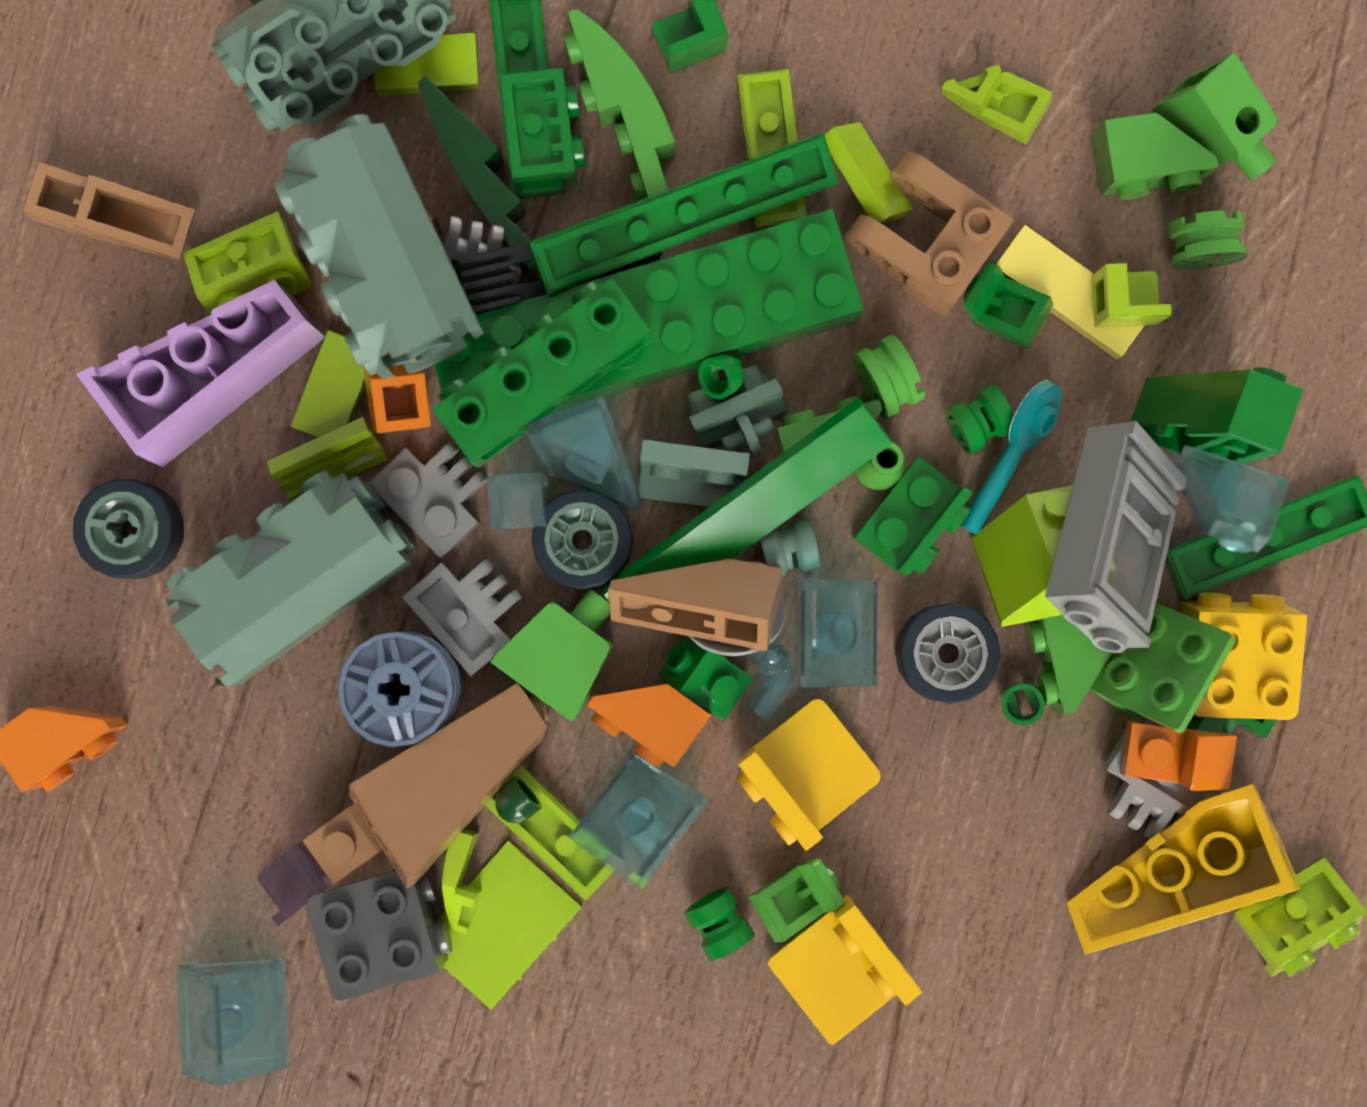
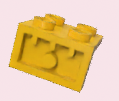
(841, 971)

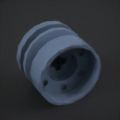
(424, 664)

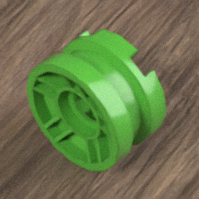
(888, 375)

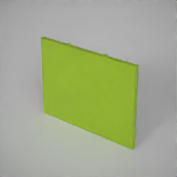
(511, 924)

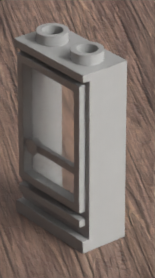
(1115, 537)

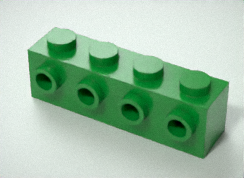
(542, 372)

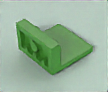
(1170, 674)

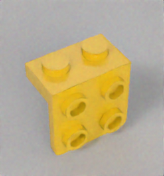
(1265, 662)
(807, 772)

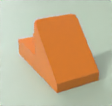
(1191, 758)

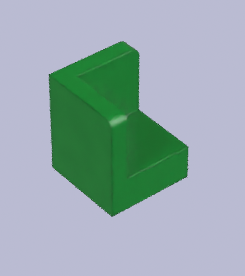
(691, 35)

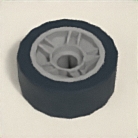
(975, 653)

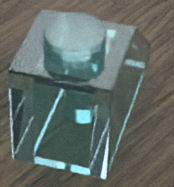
(1231, 499)

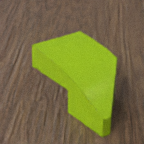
(1001, 101)
(459, 898)

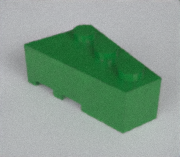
(1222, 413)

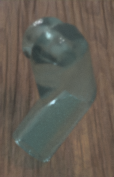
(776, 678)

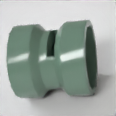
(791, 547)

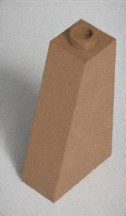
(441, 783)

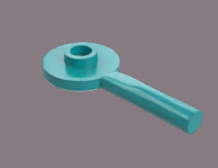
(1028, 427)

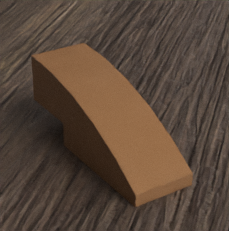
(108, 212)

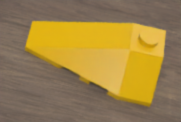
(1197, 868)

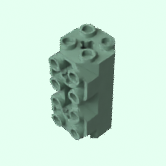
(313, 53)
(377, 247)
(288, 578)

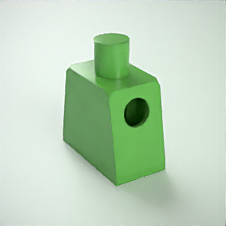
(1223, 114)
(560, 653)

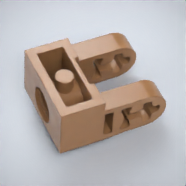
(958, 251)

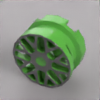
(1207, 240)

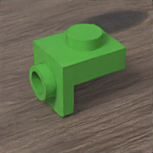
(797, 898)

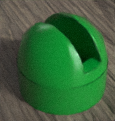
(710, 380)
(1012, 708)

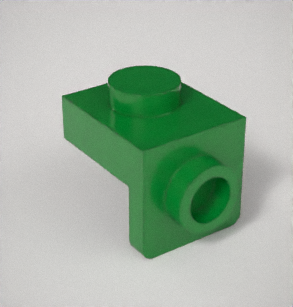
(1006, 306)
(704, 677)

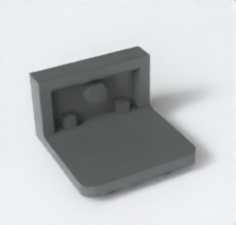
(378, 933)

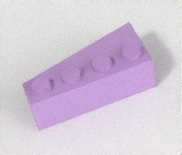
(201, 371)

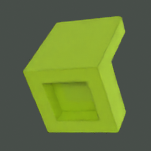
(1126, 297)

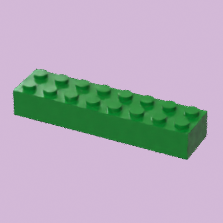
(700, 305)

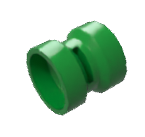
(980, 419)
(719, 923)

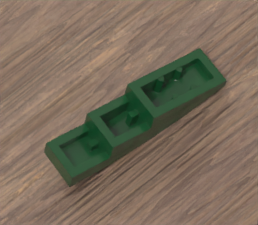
(475, 164)

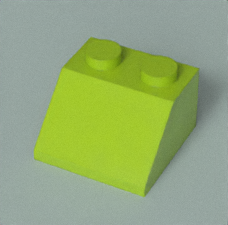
(1019, 555)

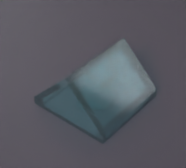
(586, 451)
(835, 633)
(638, 821)
(232, 1020)

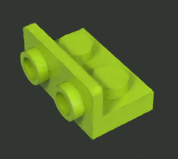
(245, 262)
(1303, 921)

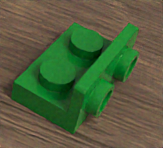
(539, 126)
(913, 518)

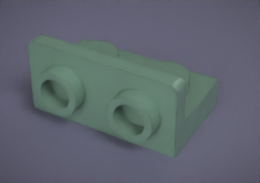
(689, 473)

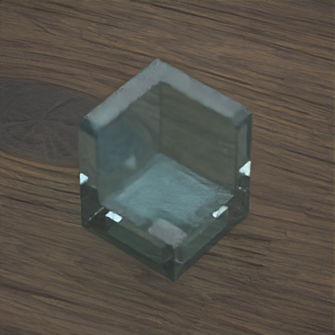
(517, 501)

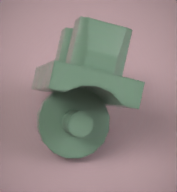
(741, 418)

